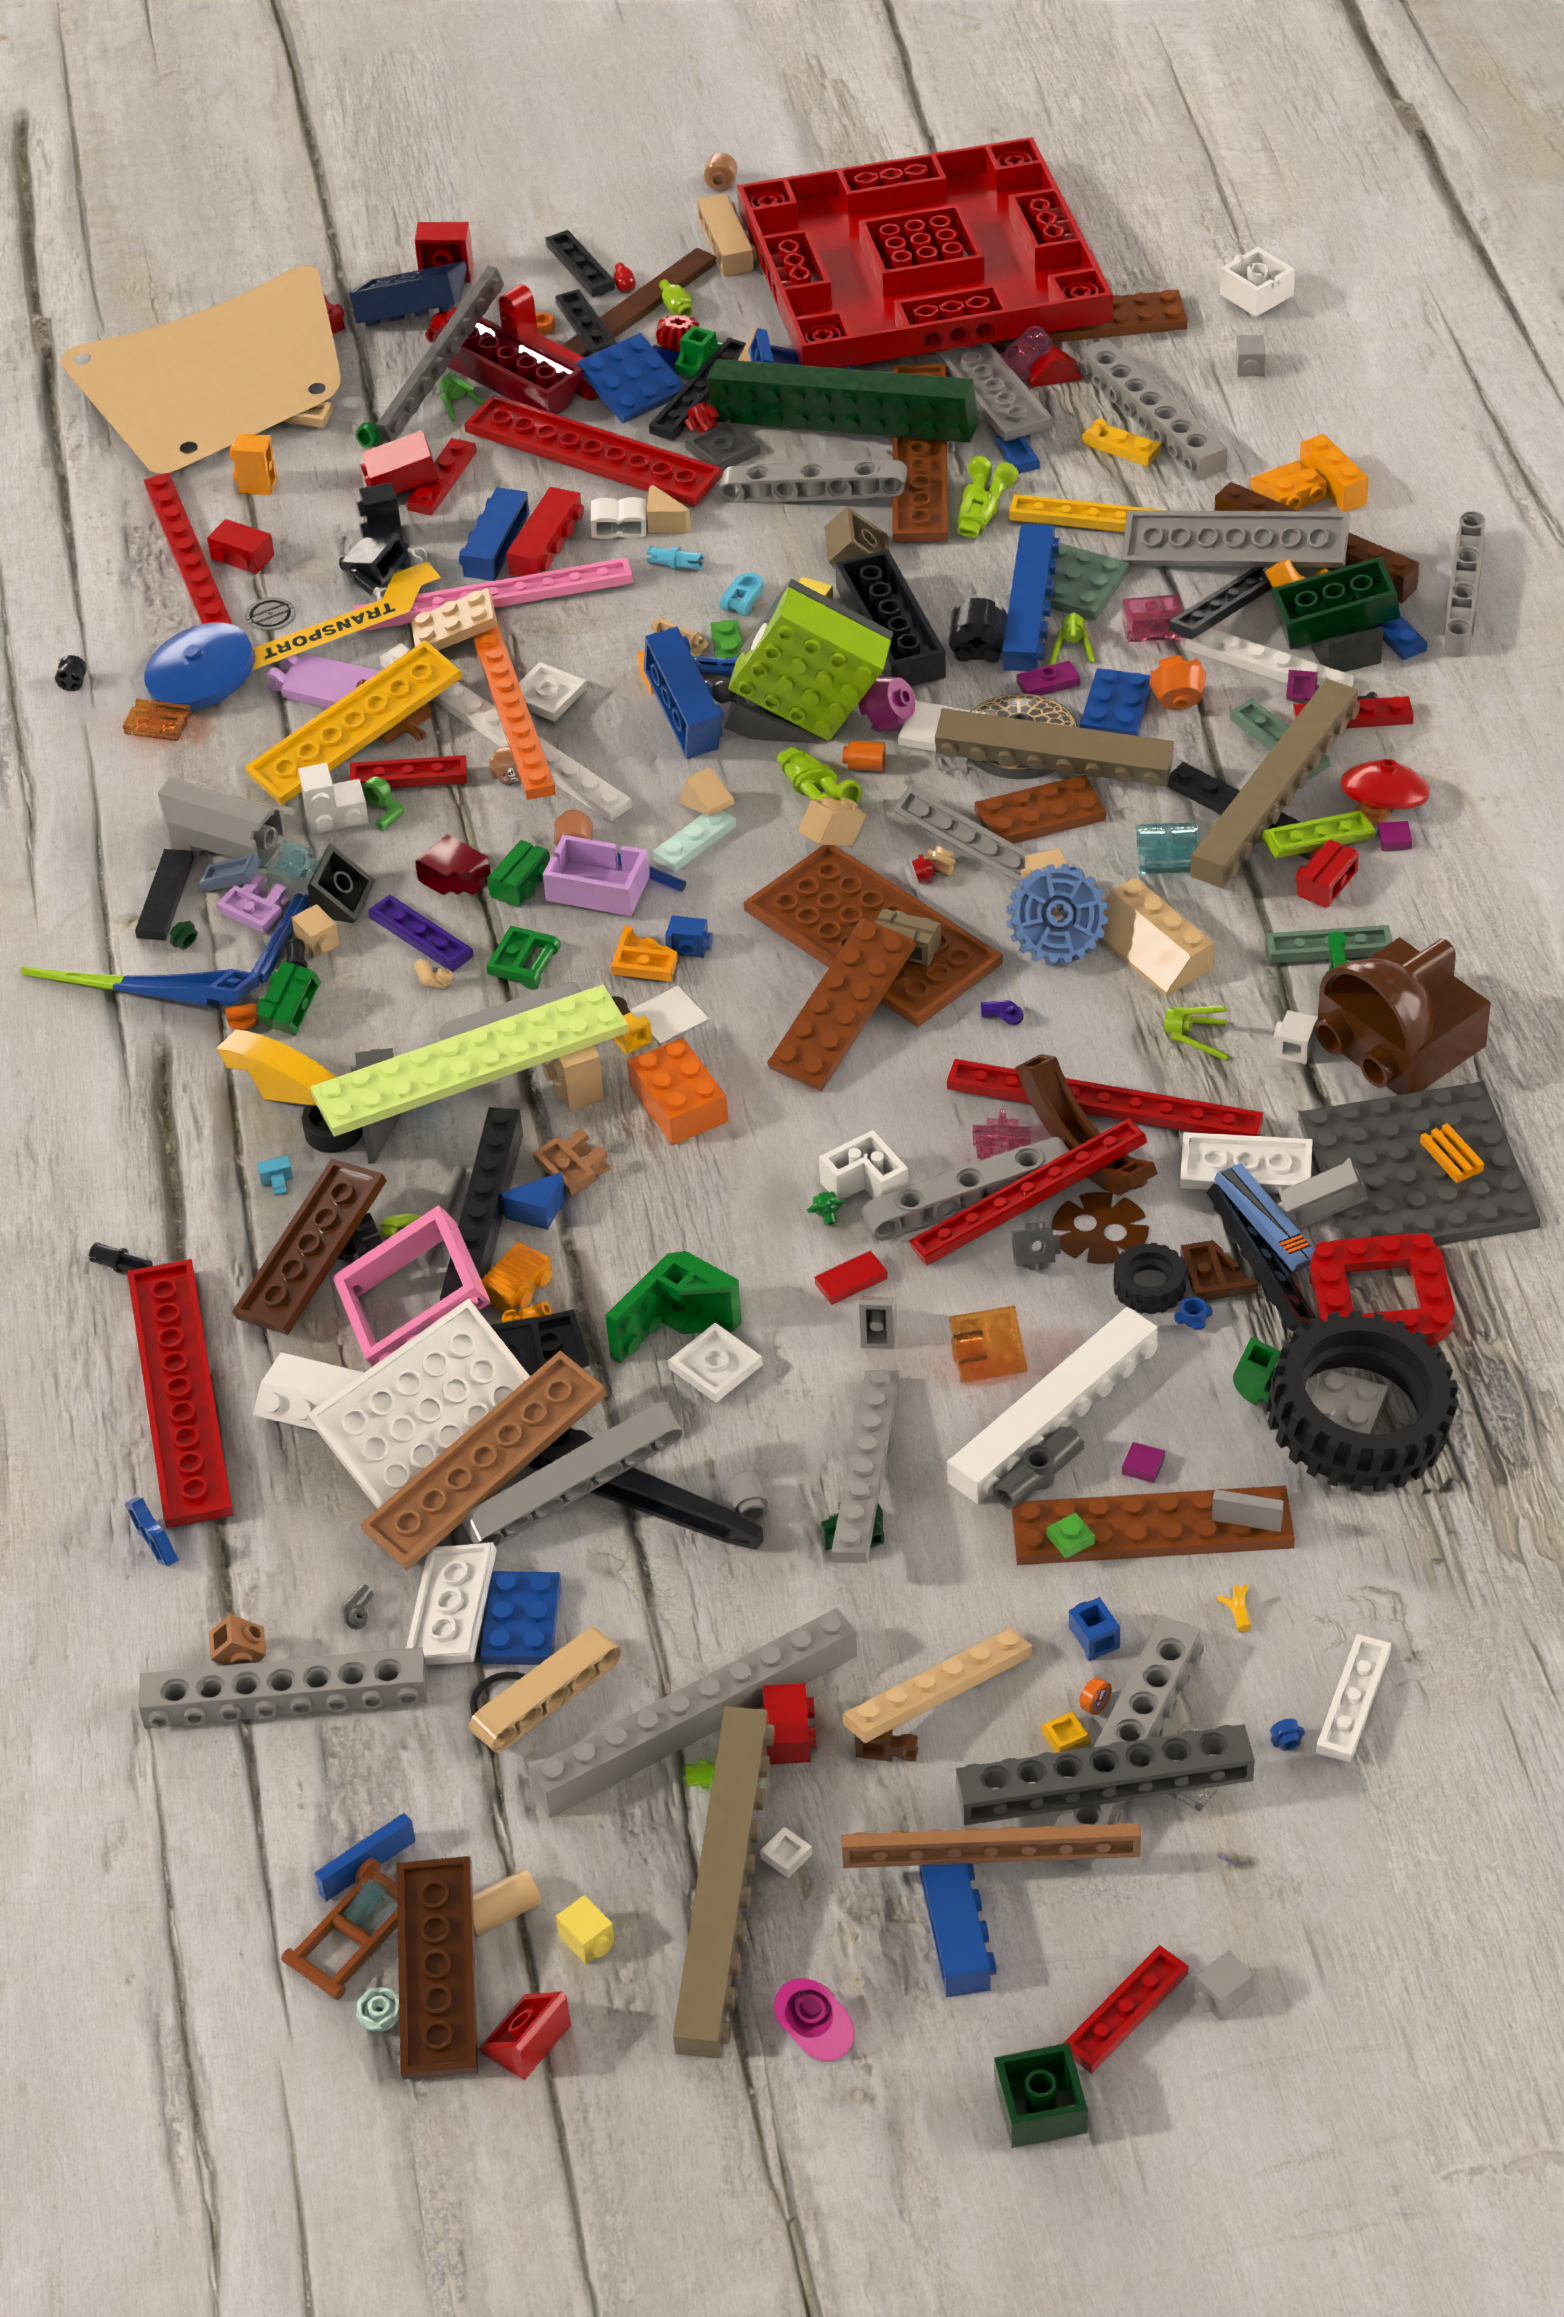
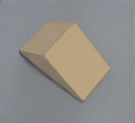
(666, 514)
(705, 793)

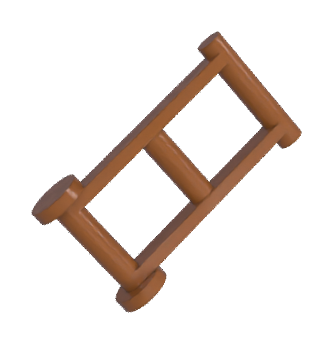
(336, 1919)

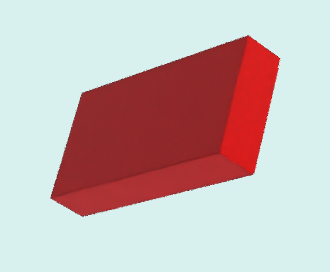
(851, 1277)

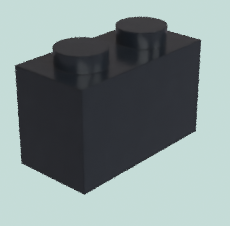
(379, 511)

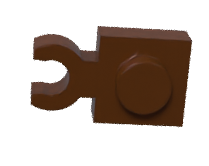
(888, 1745)

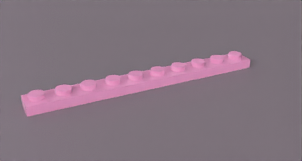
(524, 588)

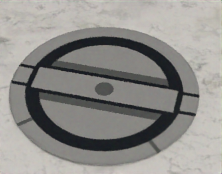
(270, 613)

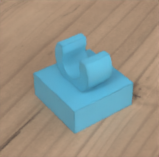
(275, 1172)

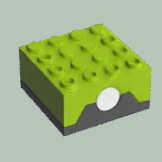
(810, 660)

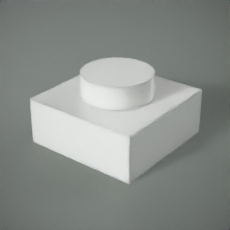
(786, 1852)

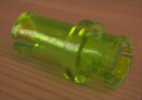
(699, 1774)

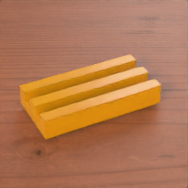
(1456, 1150)

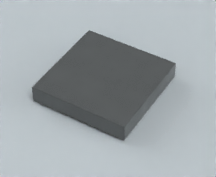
(723, 446)

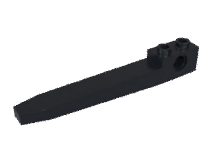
(661, 1498)

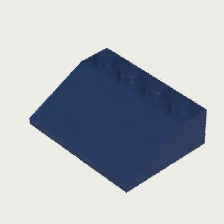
(408, 293)

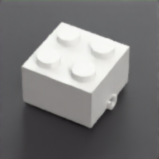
(1257, 281)

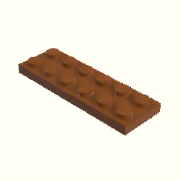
(841, 1004)

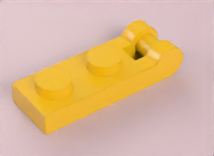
(1121, 443)

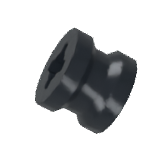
(70, 673)

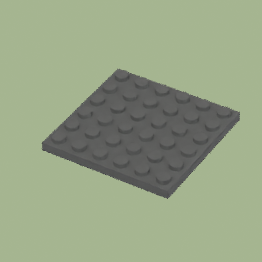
(1404, 1181)

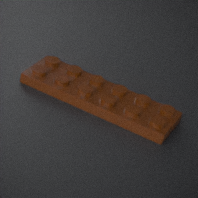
(309, 1246)
(436, 1968)

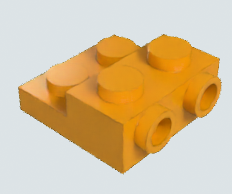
(1291, 485)

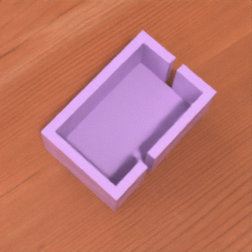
(589, 876)

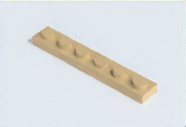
(937, 1685)

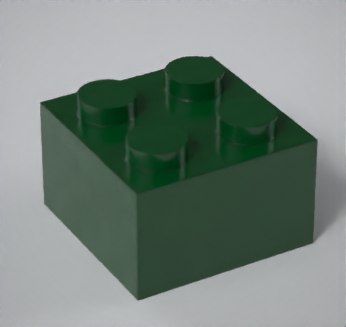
(1040, 2095)

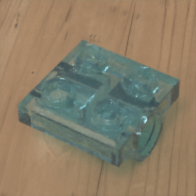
(1166, 847)

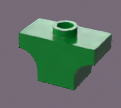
(695, 350)

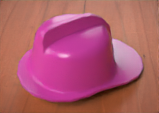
(814, 2019)

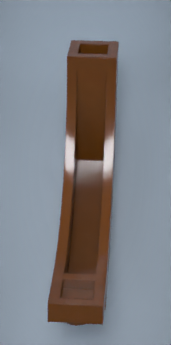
(1066, 1119)

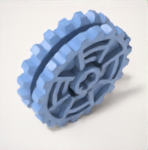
(1075, 900)

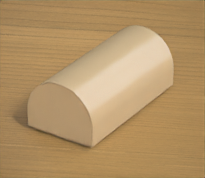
(504, 1901)

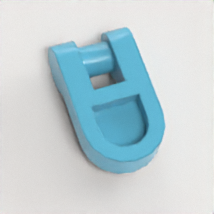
(746, 586)

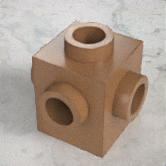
(237, 1641)

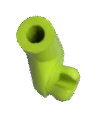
(392, 1223)

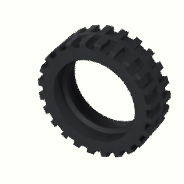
(1349, 1454)

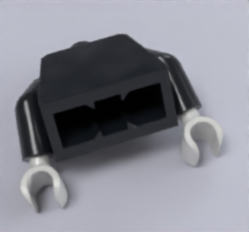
(377, 559)

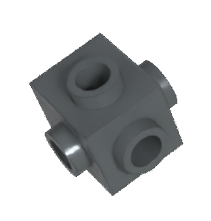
(1022, 1246)

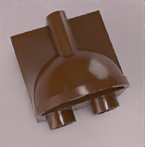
(1402, 1015)

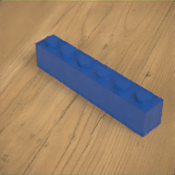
(1029, 597)

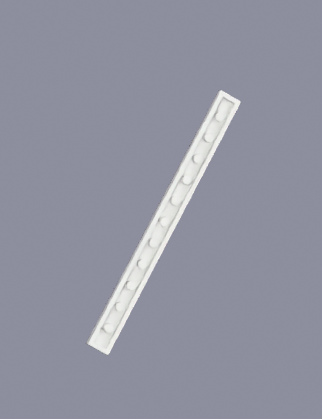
(564, 770)

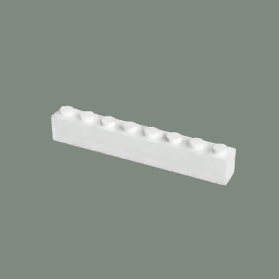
(1053, 1403)

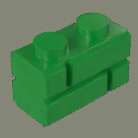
(518, 873)
(288, 997)

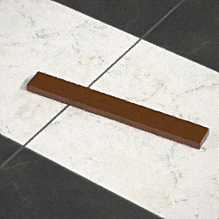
(648, 296)

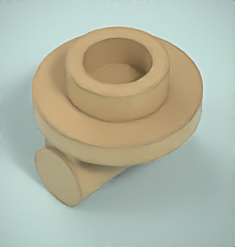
(941, 860)

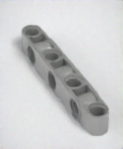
(813, 481)
(1464, 584)
(953, 1191)

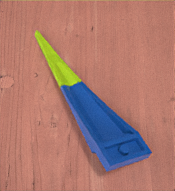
(198, 989)

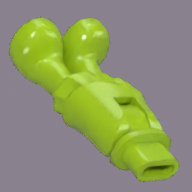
(977, 504)
(812, 776)

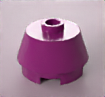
(888, 703)

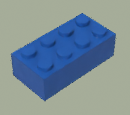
(683, 692)

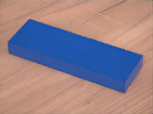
(379, 1845)

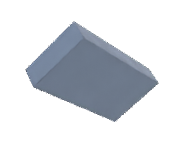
(229, 873)

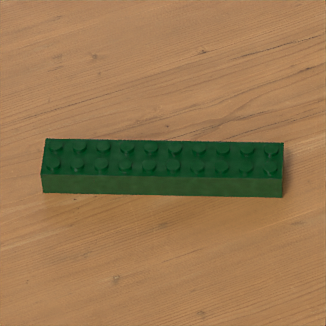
(844, 400)

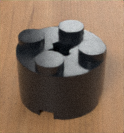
(977, 630)

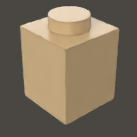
(316, 931)

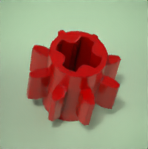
(701, 417)

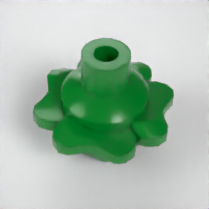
(826, 1205)

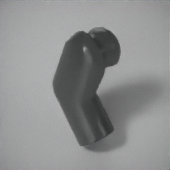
(353, 1607)

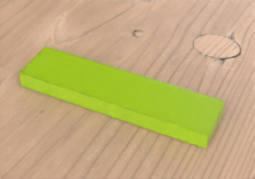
(1313, 834)

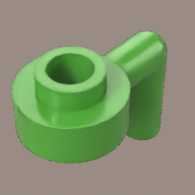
(378, 794)

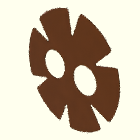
(1099, 1206)

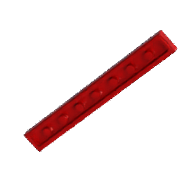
(1028, 1191)

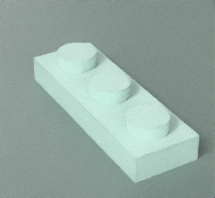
(693, 840)

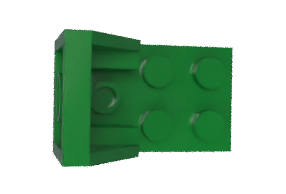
(674, 1282)

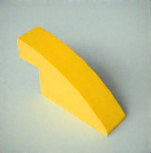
(275, 1068)

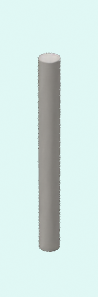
(446, 1203)

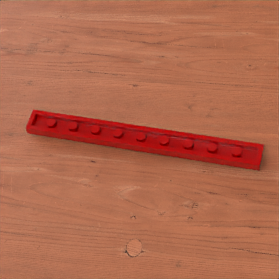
(186, 550)
(1113, 1101)

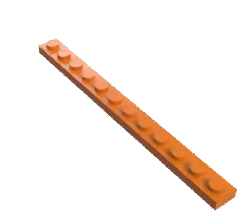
(514, 714)

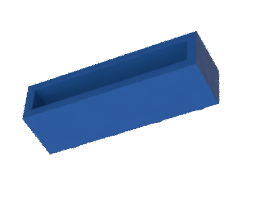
(494, 534)
(957, 1928)

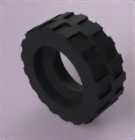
(1145, 1298)

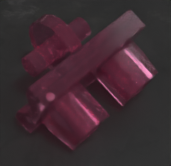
(999, 1133)

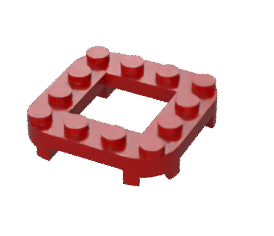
(1422, 1263)

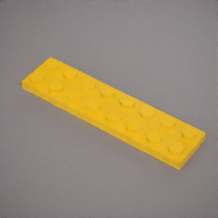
(354, 720)

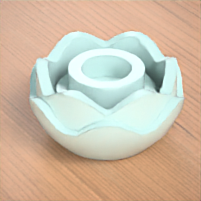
(374, 2000)

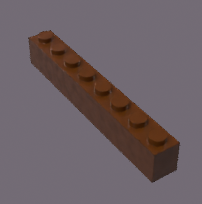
(1401, 569)

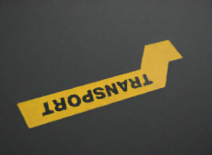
(396, 601)

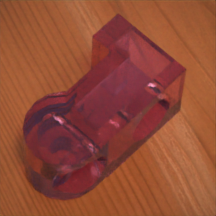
(1027, 350)

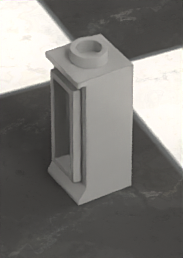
(1323, 1195)

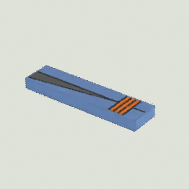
(1266, 1216)

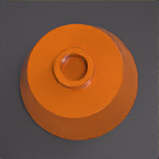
(1178, 682)

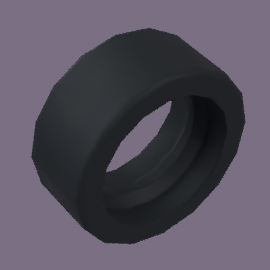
(322, 1139)

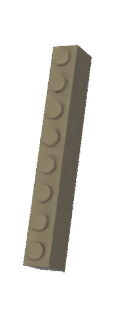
(1054, 747)

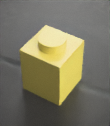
(585, 1930)

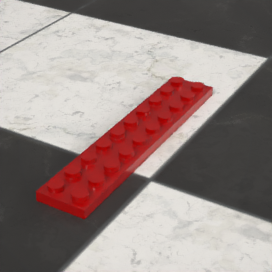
(593, 449)
(179, 1394)

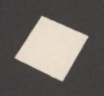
(670, 1014)

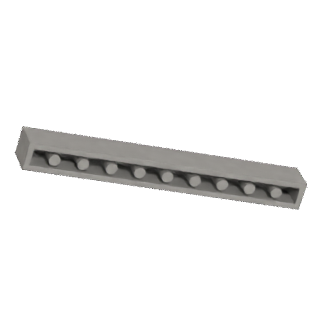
(690, 1713)

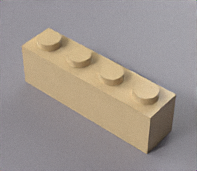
(726, 235)

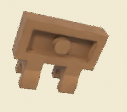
(565, 1158)

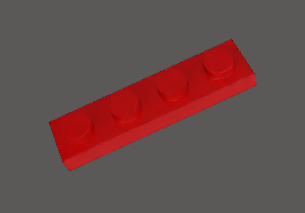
(449, 466)
(1377, 712)
(413, 771)
(1126, 2008)

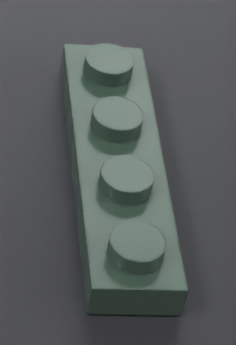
(1265, 728)
(1312, 944)

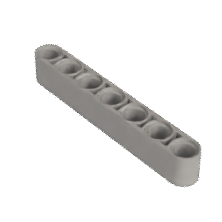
(573, 1475)

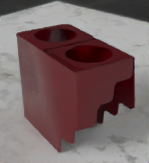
(453, 867)

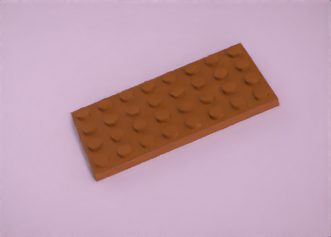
(826, 898)

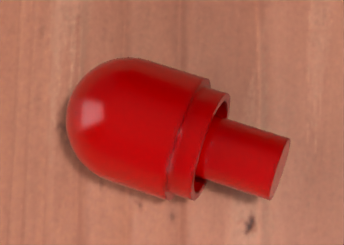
(624, 278)

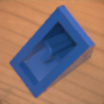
(535, 1202)

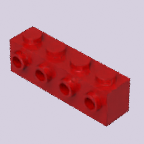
(545, 532)

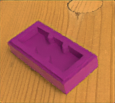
(1048, 679)

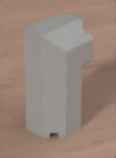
(219, 822)

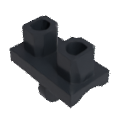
(356, 1244)

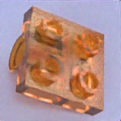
(987, 1344)

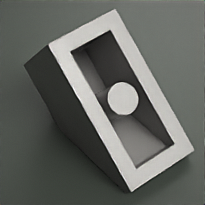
(877, 1322)

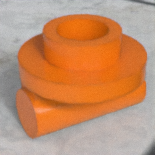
(242, 1016)

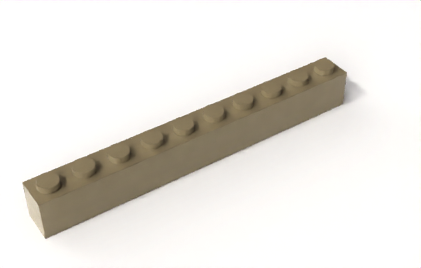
(1274, 783)
(721, 1883)

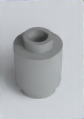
(747, 1495)

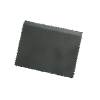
(1351, 650)
(339, 886)

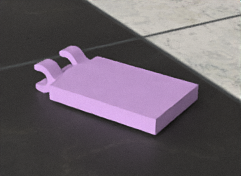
(316, 679)

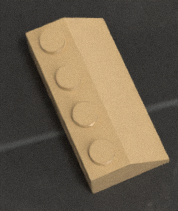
(1155, 938)

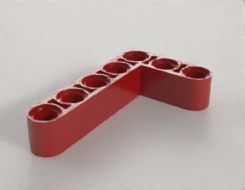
(519, 317)

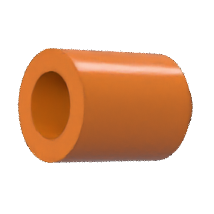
(865, 755)

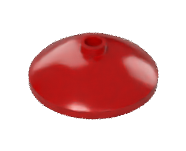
(1385, 785)

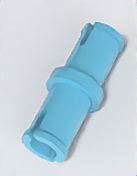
(675, 558)

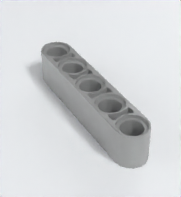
(507, 1009)

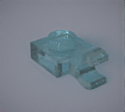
(296, 859)

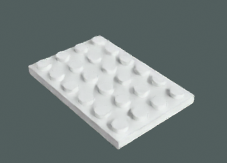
(418, 1401)

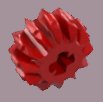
(671, 330)

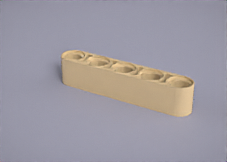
(545, 1689)

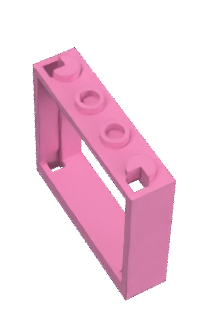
(392, 1256)

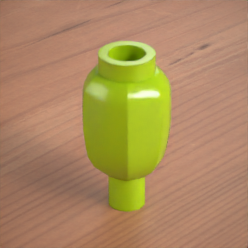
(676, 299)

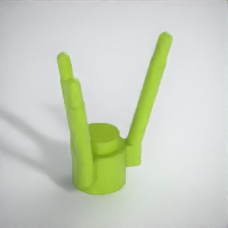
(1072, 631)
(1180, 1021)

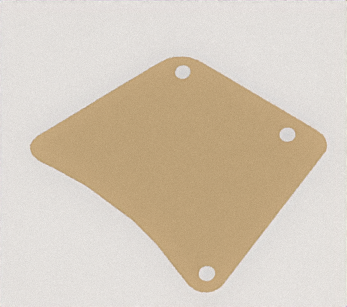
(214, 371)

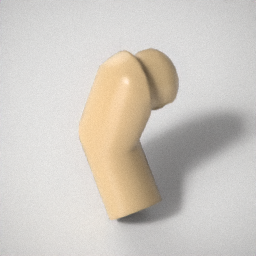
(432, 979)

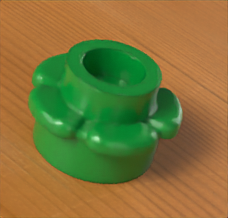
(368, 434)

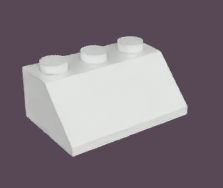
(297, 1387)

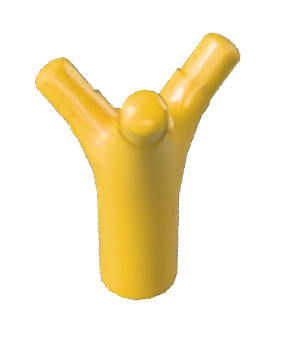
(1238, 1607)

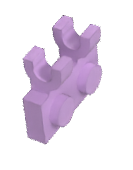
(250, 907)

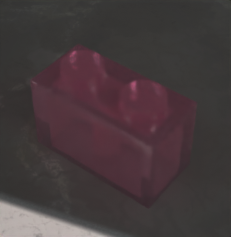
(1149, 617)

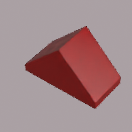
(1054, 368)

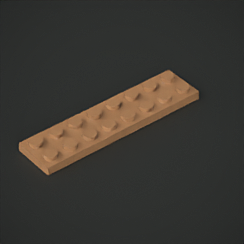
(483, 1460)

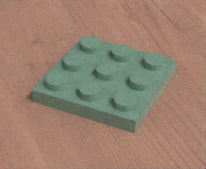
(1085, 581)

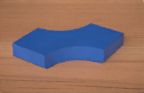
(151, 1531)

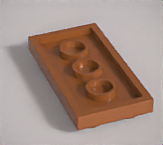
(1041, 810)

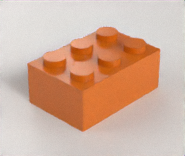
(677, 1091)

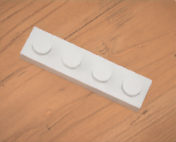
(1353, 1698)

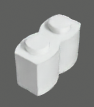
(618, 518)

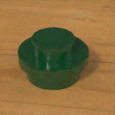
(183, 935)

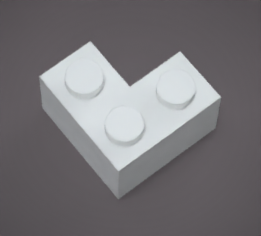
(329, 804)
(862, 1165)

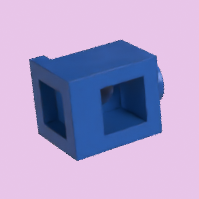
(688, 936)
(1094, 1628)

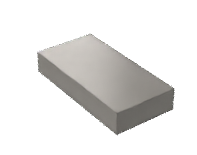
(1247, 1510)

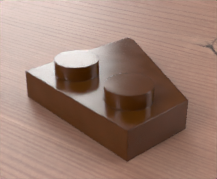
(1213, 1273)

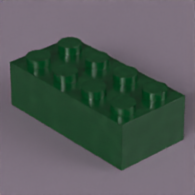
(1336, 603)

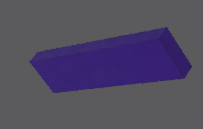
(420, 933)

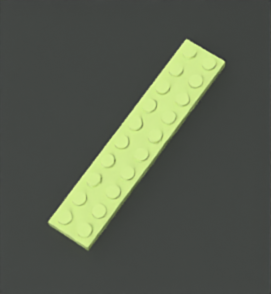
(468, 1060)

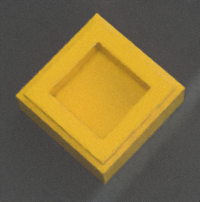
(1065, 1733)

